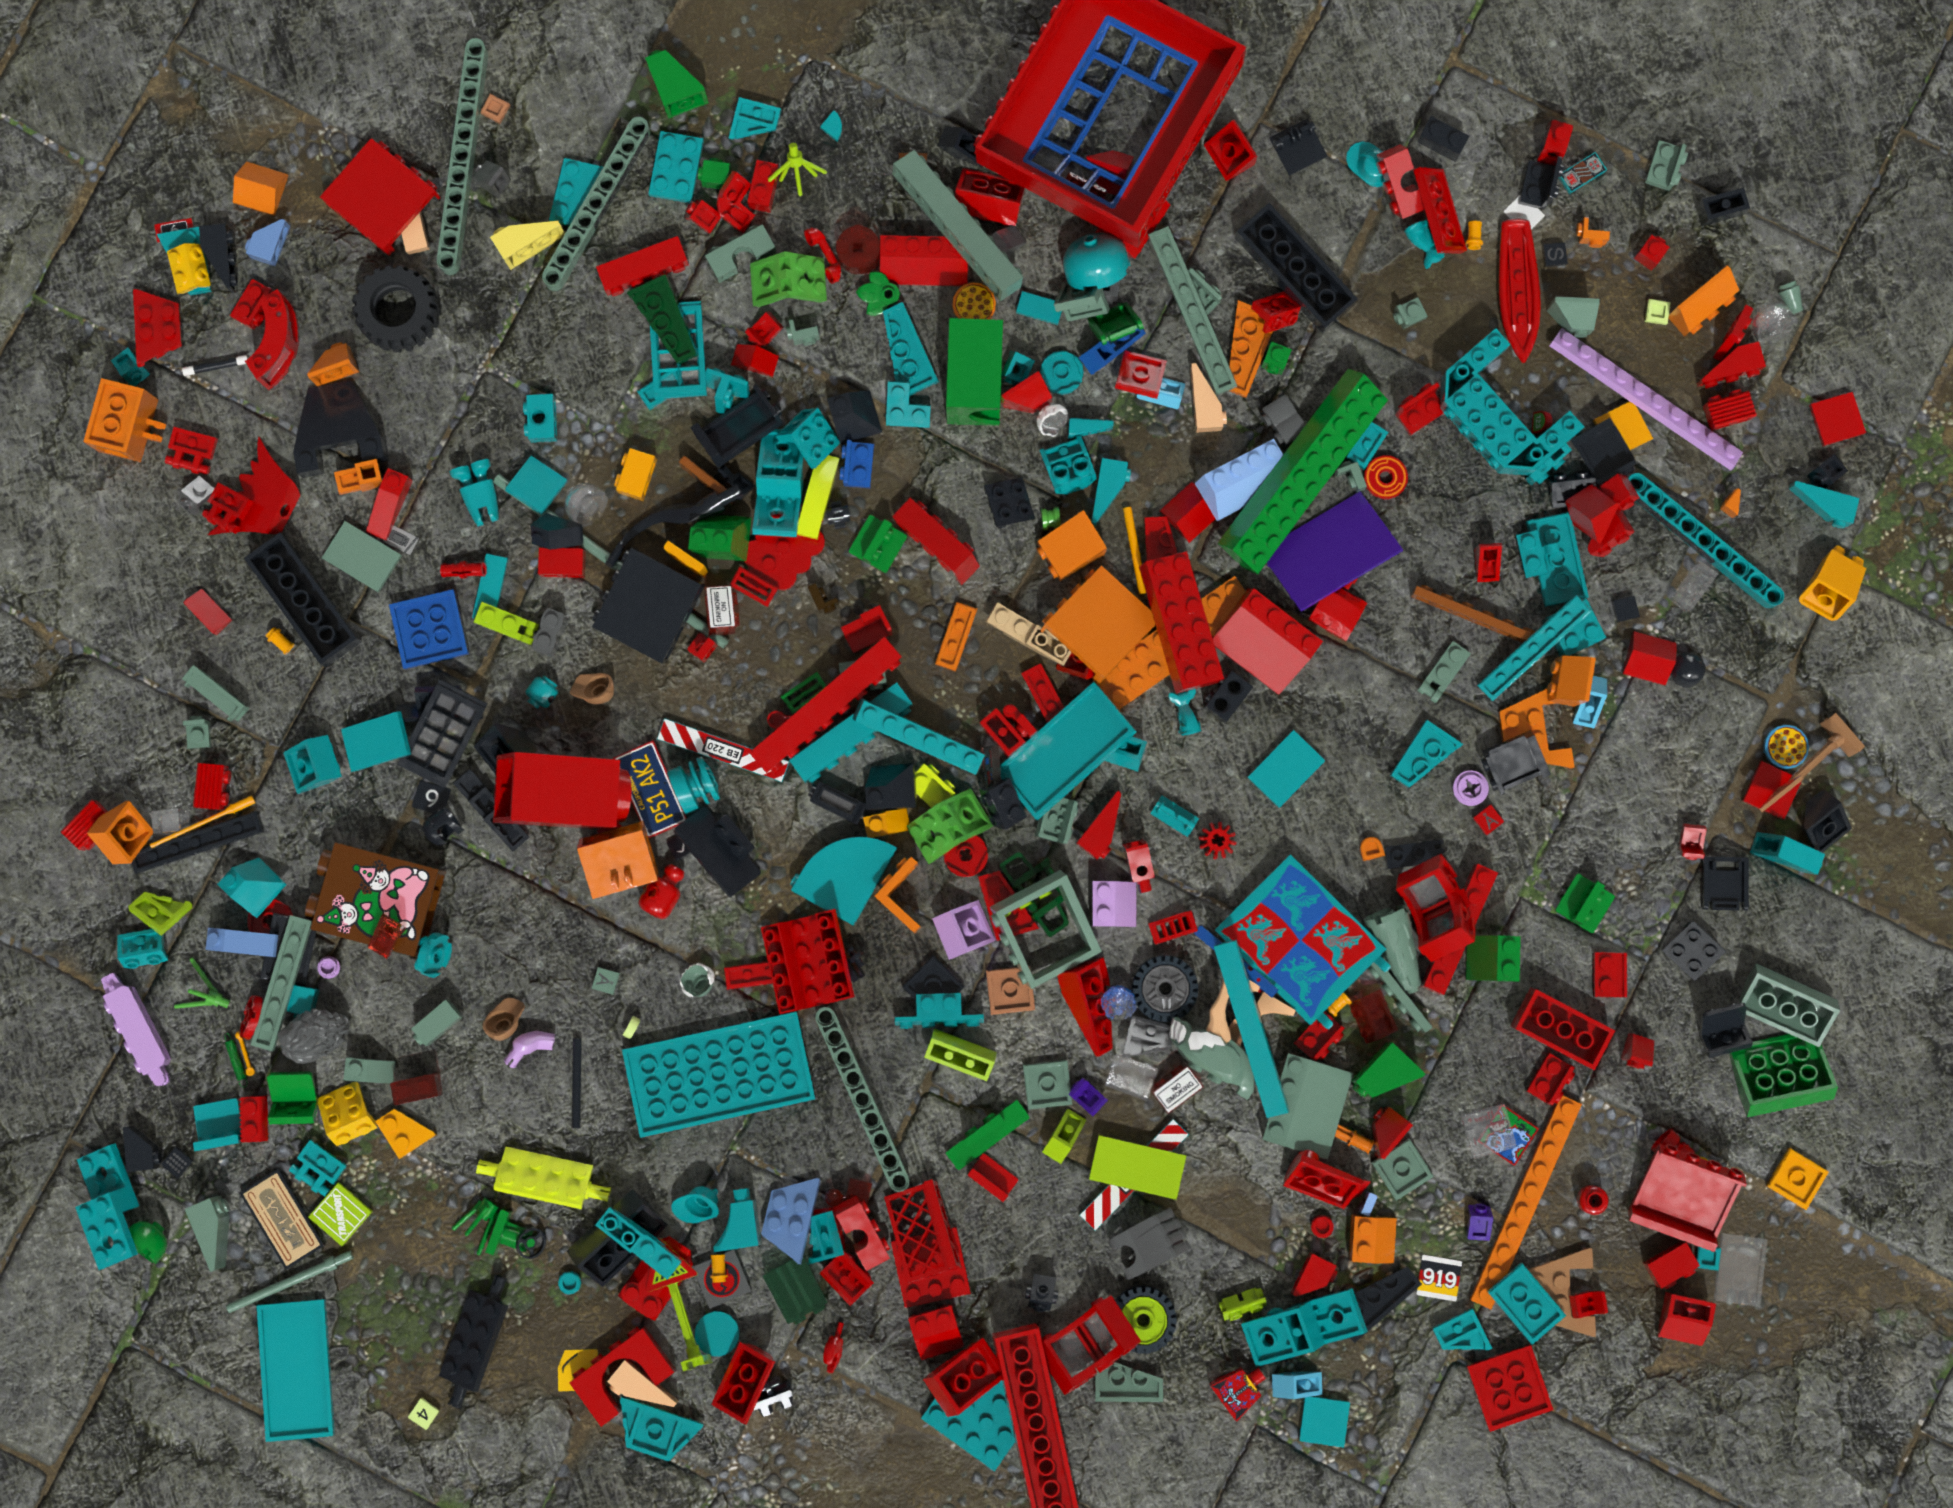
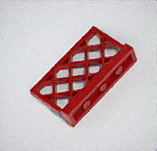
(938, 1221)

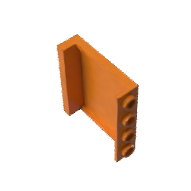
(1100, 622)

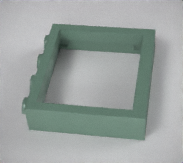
(1000, 909)

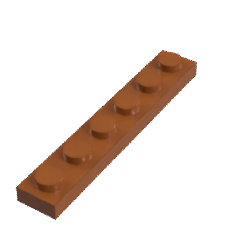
(1467, 612)

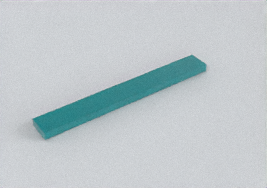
(1251, 1028)

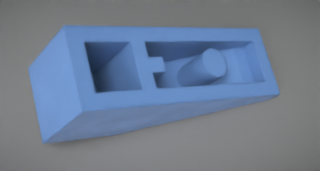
(241, 942)

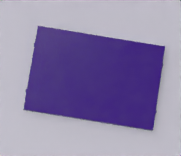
(1332, 551)

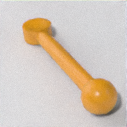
(250, 1071)

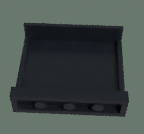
(647, 605)

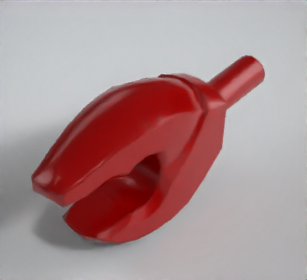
(833, 1349)

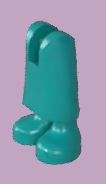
(477, 494)

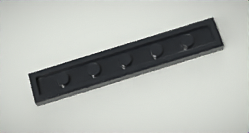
(198, 842)

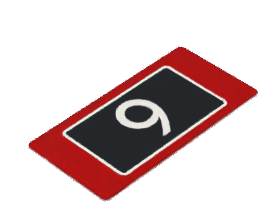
(173, 226)

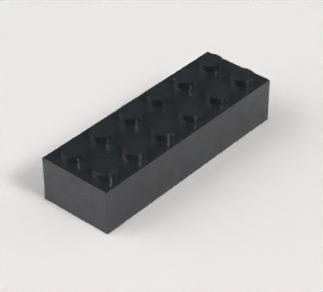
(1295, 267)
(302, 600)

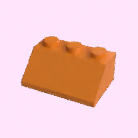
(1705, 302)

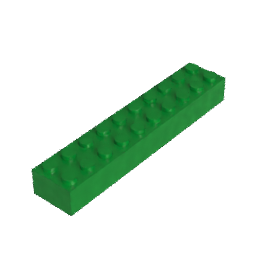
(1303, 471)

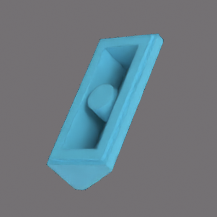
(1169, 394)

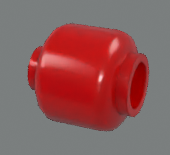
(1585, 1202)

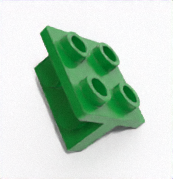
(878, 543)
(1585, 903)

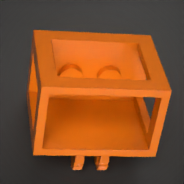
(122, 420)
(618, 859)

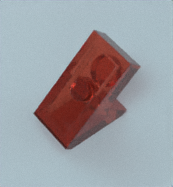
(386, 936)

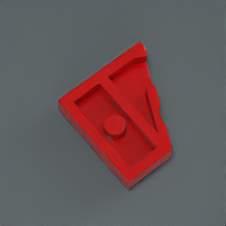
(1735, 333)

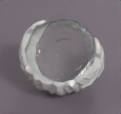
(1052, 419)

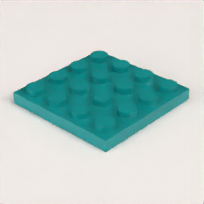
(980, 1429)

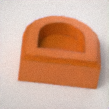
(1371, 848)

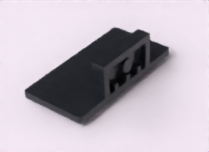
(719, 849)

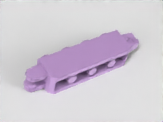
(137, 1029)

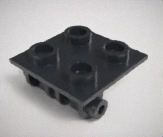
(1298, 146)
(1009, 502)
(1694, 950)

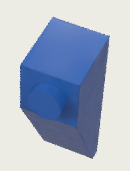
(1101, 355)

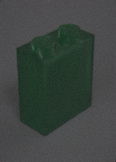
(796, 1290)

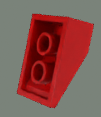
(964, 1378)

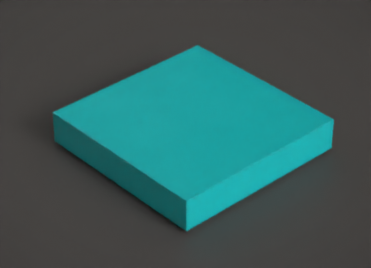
(536, 485)
(1324, 1421)

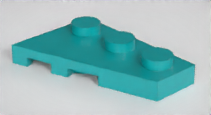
(175, 238)
(1424, 752)

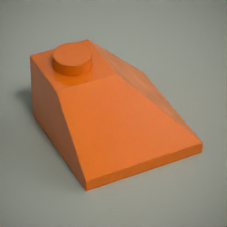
(333, 365)

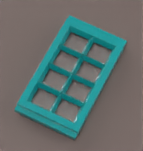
(690, 372)

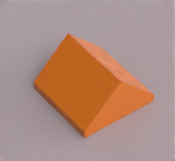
(259, 188)

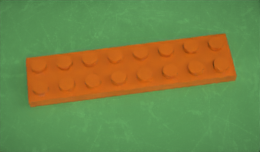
(1147, 663)

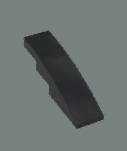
(483, 802)

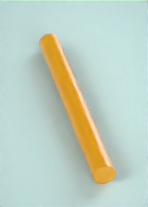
(1134, 547)

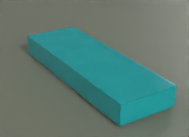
(491, 585)

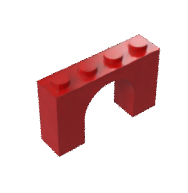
(591, 1385)

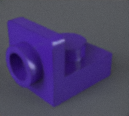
(1479, 1222)

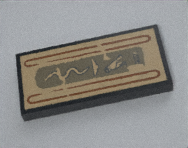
(282, 1219)

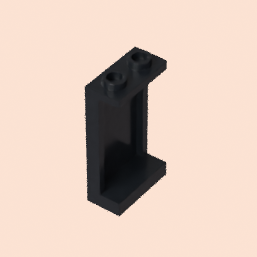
(739, 427)

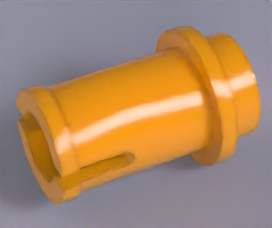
(1474, 235)
(278, 639)
(718, 1268)

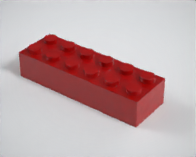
(1181, 622)

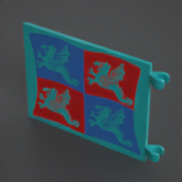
(1302, 940)

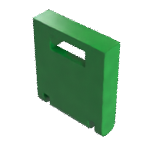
(1115, 324)

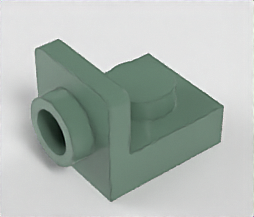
(1409, 313)
(1355, 476)
(198, 732)

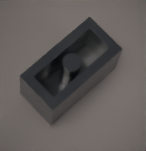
(1443, 139)
(1723, 206)

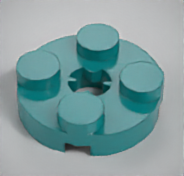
(433, 954)

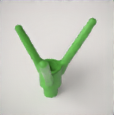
(213, 998)

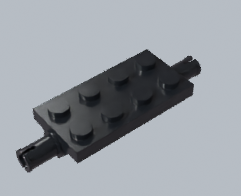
(474, 1340)

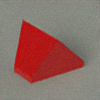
(1115, 163)

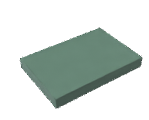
(361, 556)

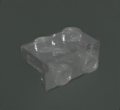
(1131, 1077)

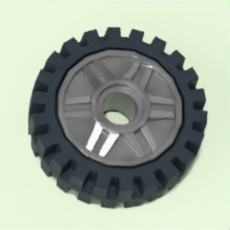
(1183, 988)

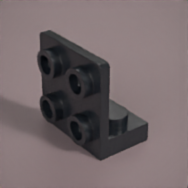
(1541, 183)

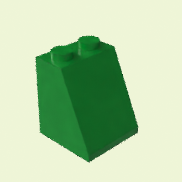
(674, 84)
(721, 537)
(1493, 959)
(1385, 1072)

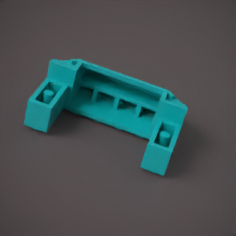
(1490, 422)

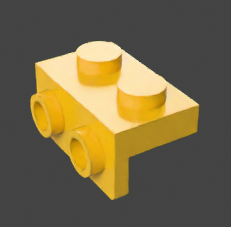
(188, 267)

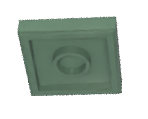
(1047, 1084)
(1402, 1169)

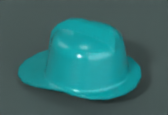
(1362, 161)
(697, 1205)

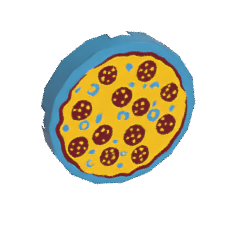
(1786, 747)

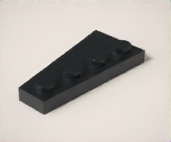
(1382, 1297)

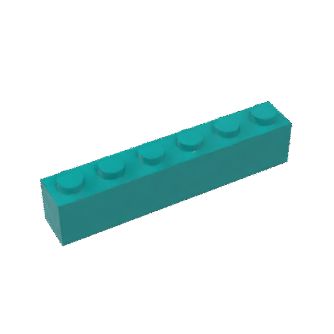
(918, 736)
(845, 738)

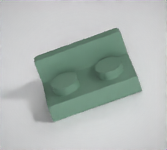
(1665, 165)

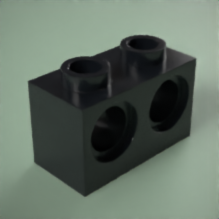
(1232, 700)

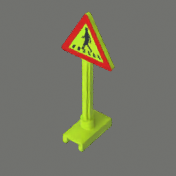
(656, 1281)

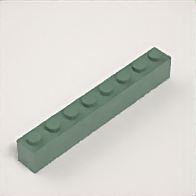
(957, 225)

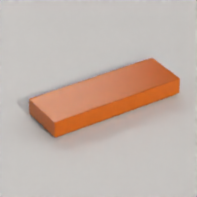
(956, 636)

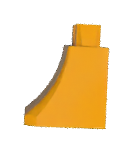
(1834, 584)

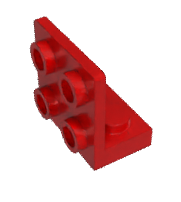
(1420, 410)

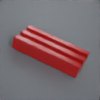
(770, 595)

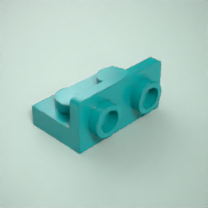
(140, 949)

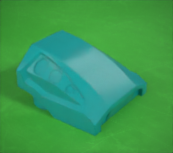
(1069, 466)

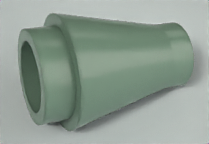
(1791, 296)

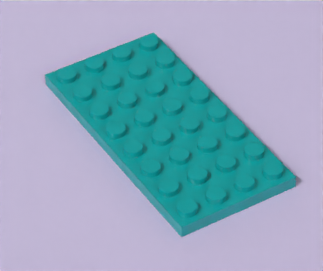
(718, 1074)

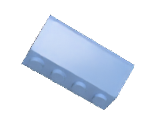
(1236, 482)

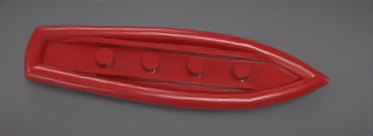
(1519, 286)

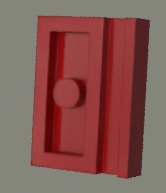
(1609, 974)

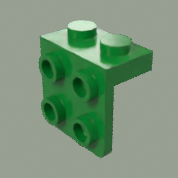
(292, 1098)

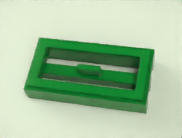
(789, 704)

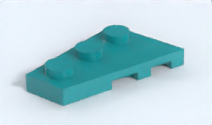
(572, 189)

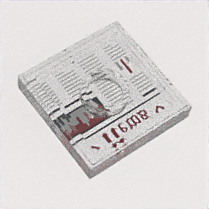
(1488, 1131)

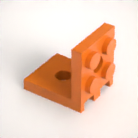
(890, 884)

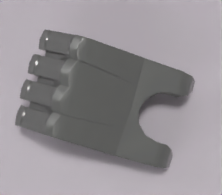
(1153, 1242)

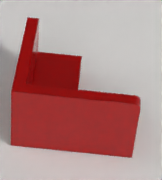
(867, 629)

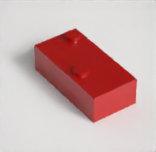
(1562, 1028)

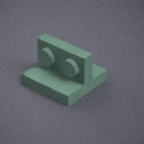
(1081, 303)

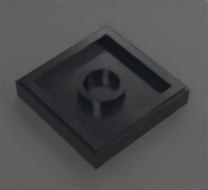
(932, 979)

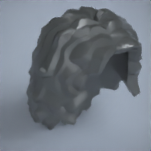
(313, 1035)

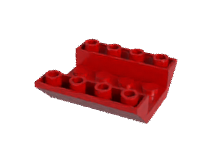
(813, 960)

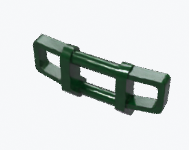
(1018, 886)

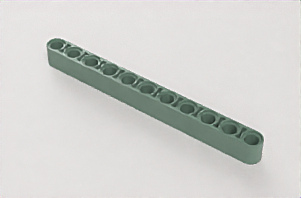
(458, 147)

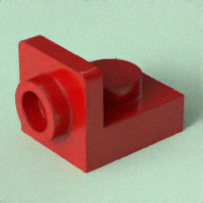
(702, 215)
(702, 647)

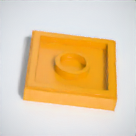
(1629, 423)
(685, 559)
(1797, 1178)

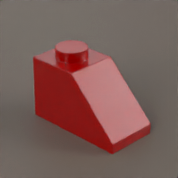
(1314, 1275)

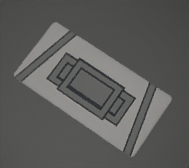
(401, 540)

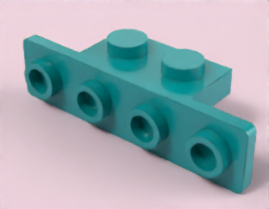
(939, 1009)

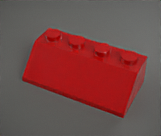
(922, 261)

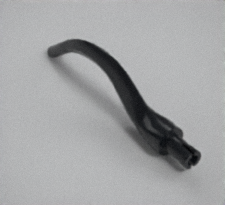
(680, 514)

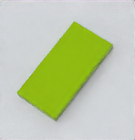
(1137, 1167)

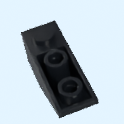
(217, 245)

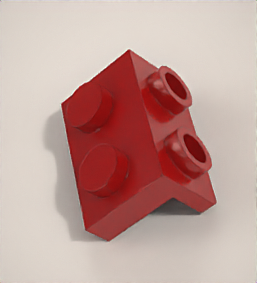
(847, 1277)

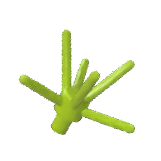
(794, 161)

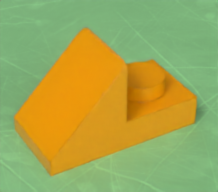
(886, 823)

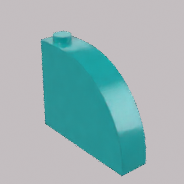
(844, 875)

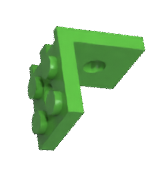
(787, 278)
(949, 825)

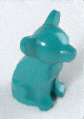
(1423, 239)
(1185, 715)

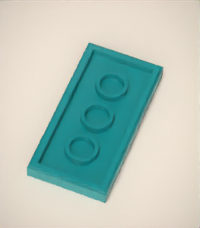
(1564, 568)

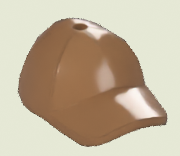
(593, 688)
(504, 1019)

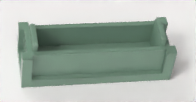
(215, 693)

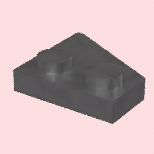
(1146, 1037)

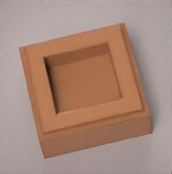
(495, 108)

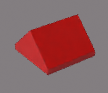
(1231, 151)
(1592, 511)
(1188, 513)
(1650, 658)

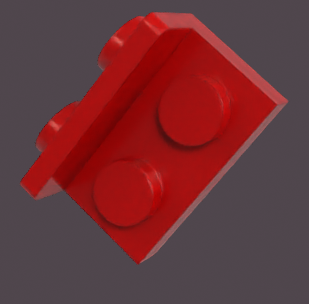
(248, 309)
(1277, 311)
(1317, 1039)
(1551, 1079)

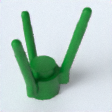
(486, 1210)

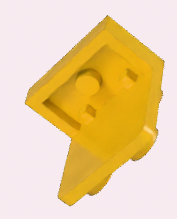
(345, 1114)

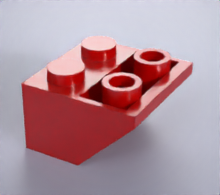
(1686, 1318)

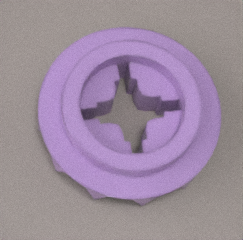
(1480, 791)

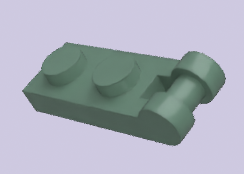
(1444, 671)

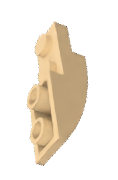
(1028, 634)

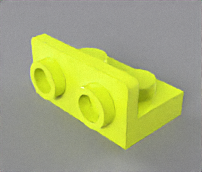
(931, 787)

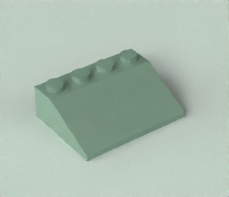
(1315, 1105)

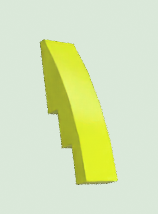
(817, 497)

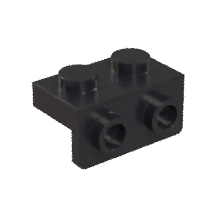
(1002, 804)

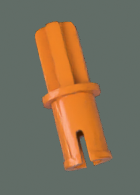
(1354, 1138)

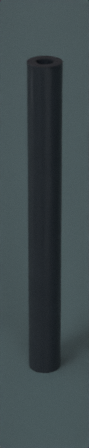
(576, 1083)

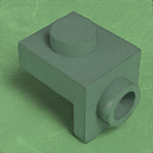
(804, 336)

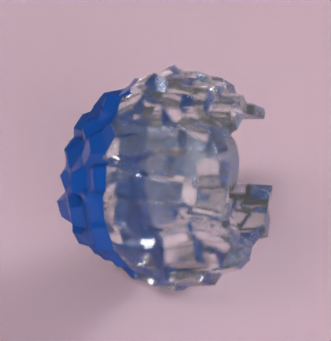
(1117, 1001)

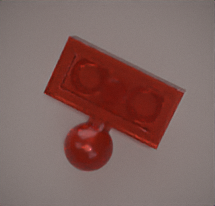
(855, 1187)

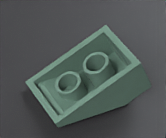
(211, 1228)

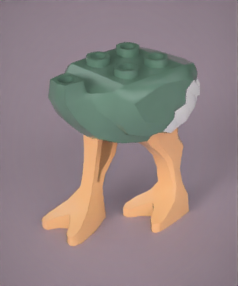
(1218, 1046)

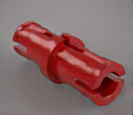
(463, 569)

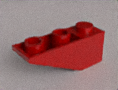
(1741, 361)

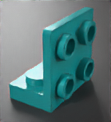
(811, 436)
(217, 1124)

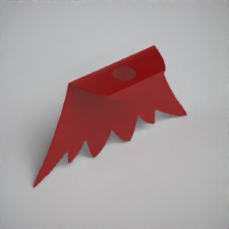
(270, 492)

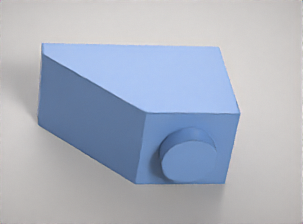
(268, 242)

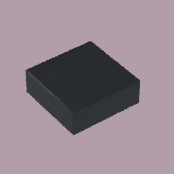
(1625, 609)

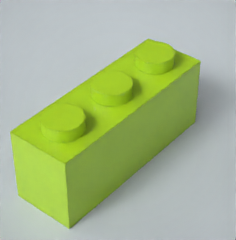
(960, 1054)

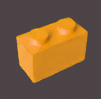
(635, 474)

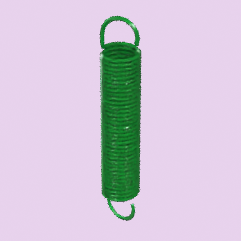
(235, 1060)

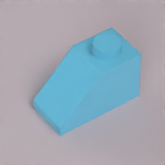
(1588, 713)
(1297, 1384)

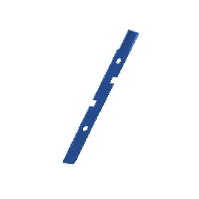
(1264, 984)

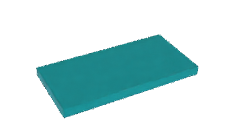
(1066, 750)
(295, 1370)

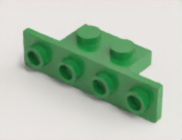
(987, 1135)

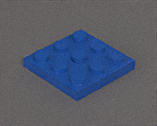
(429, 629)

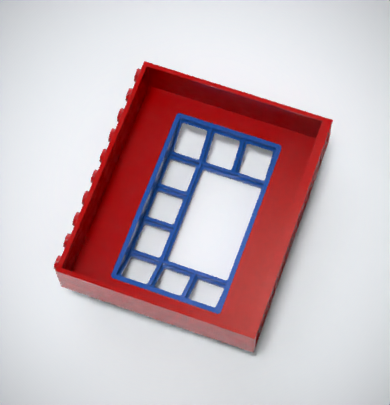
(1054, 73)

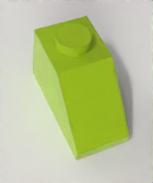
(1064, 1136)

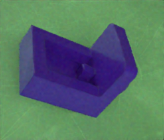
(1087, 1096)

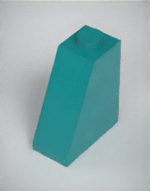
(1787, 852)

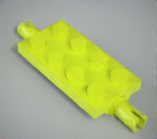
(543, 1178)

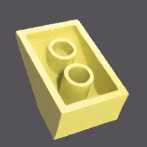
(524, 241)

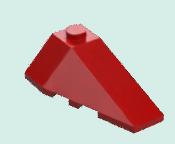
(1082, 990)

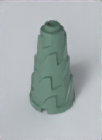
(1395, 934)

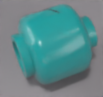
(541, 692)

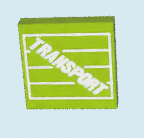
(340, 1214)

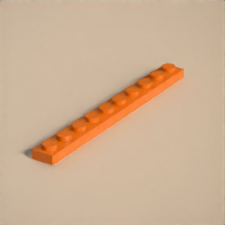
(1526, 1199)

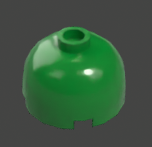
(149, 1240)

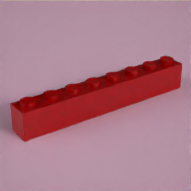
(825, 705)

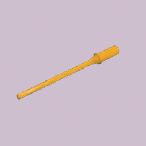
(233, 808)

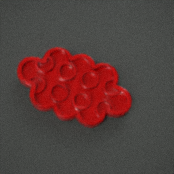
(781, 558)

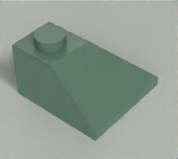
(1575, 314)

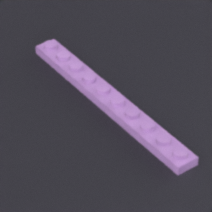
(1646, 399)

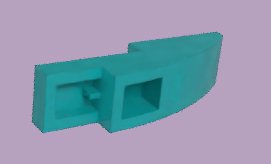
(639, 1241)

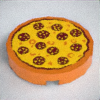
(974, 302)

